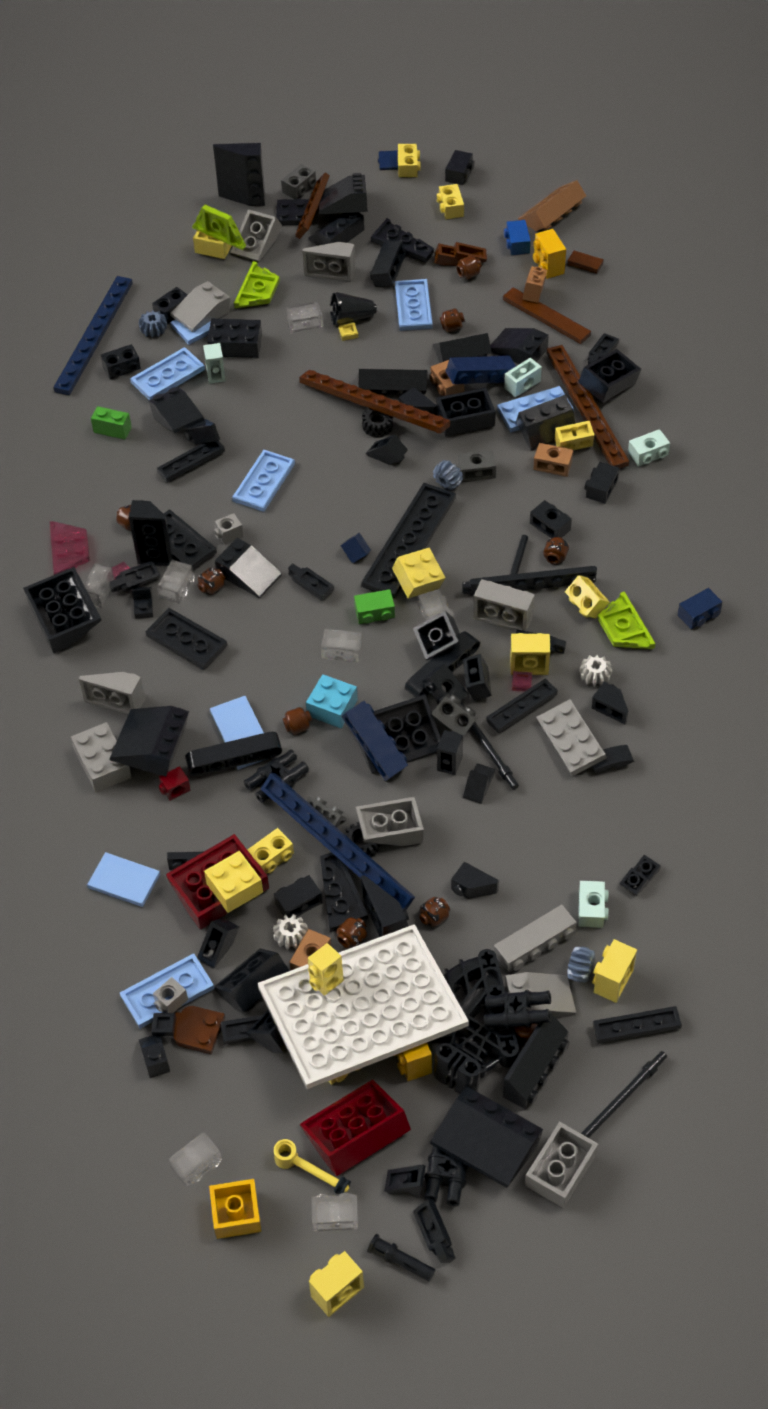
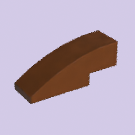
(451, 255)

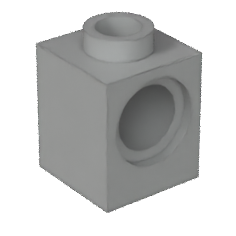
(228, 529)
(170, 988)

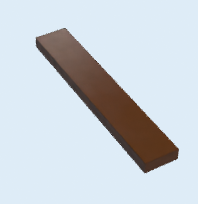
(312, 205)
(547, 316)

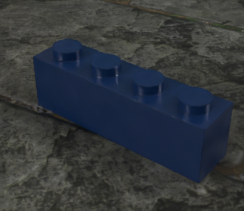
(479, 369)
(374, 740)

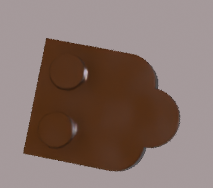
(198, 1028)

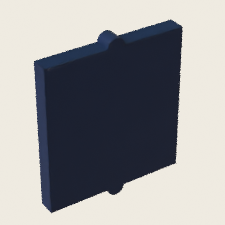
(388, 160)

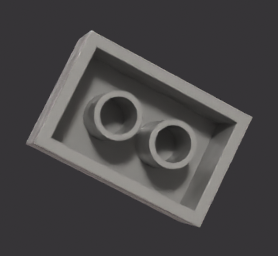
(503, 606)
(94, 751)
(561, 1164)

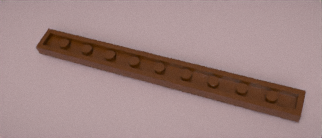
(374, 401)
(587, 407)

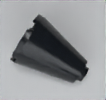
(350, 308)

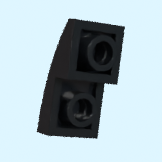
(615, 756)
(640, 875)

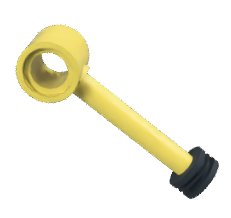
(341, 1185)

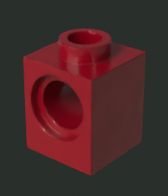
(174, 784)

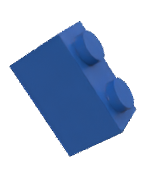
(517, 237)

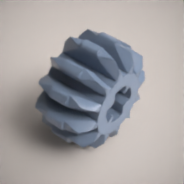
(152, 323)
(447, 475)
(581, 964)

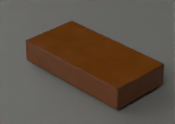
(585, 261)

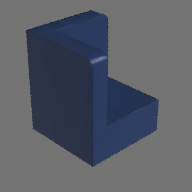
(355, 547)

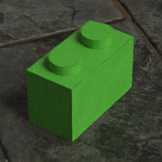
(111, 422)
(374, 606)

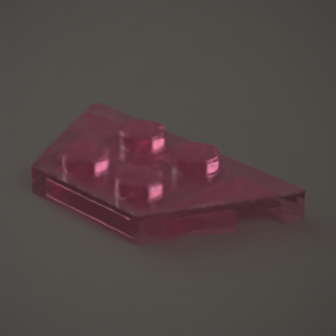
(68, 546)

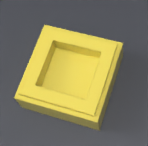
(348, 331)

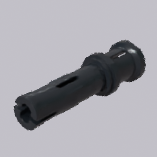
(392, 1254)

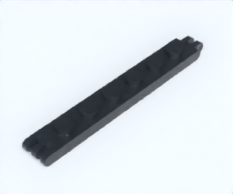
(535, 580)

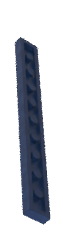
(92, 335)
(334, 839)

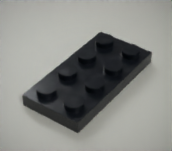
(187, 543)
(186, 638)

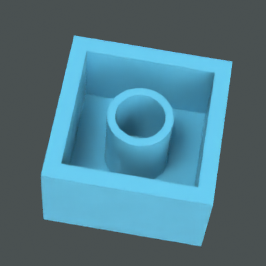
(331, 700)

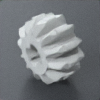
(595, 670)
(289, 931)

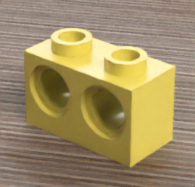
(408, 160)
(450, 201)
(575, 436)
(588, 595)
(267, 849)
(325, 969)

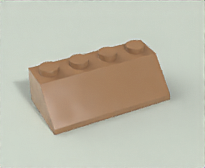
(554, 206)

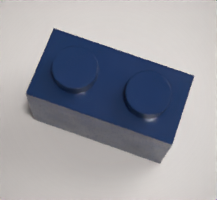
(699, 608)

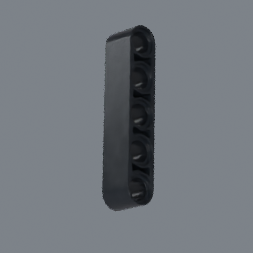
(452, 658)
(233, 753)

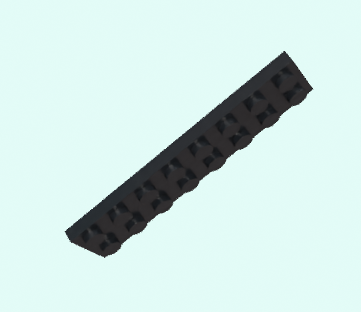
(409, 536)

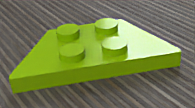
(219, 225)
(257, 287)
(624, 625)

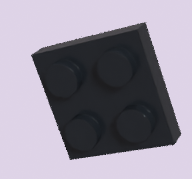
(291, 210)

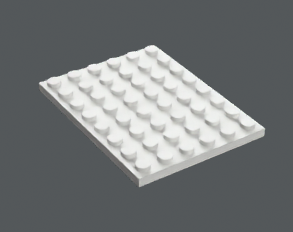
(383, 1007)

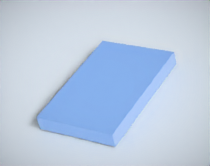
(123, 879)

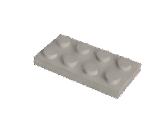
(571, 737)

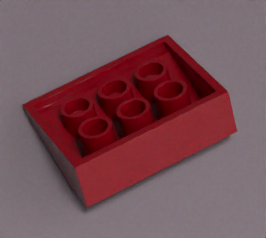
(191, 884)
(355, 1127)

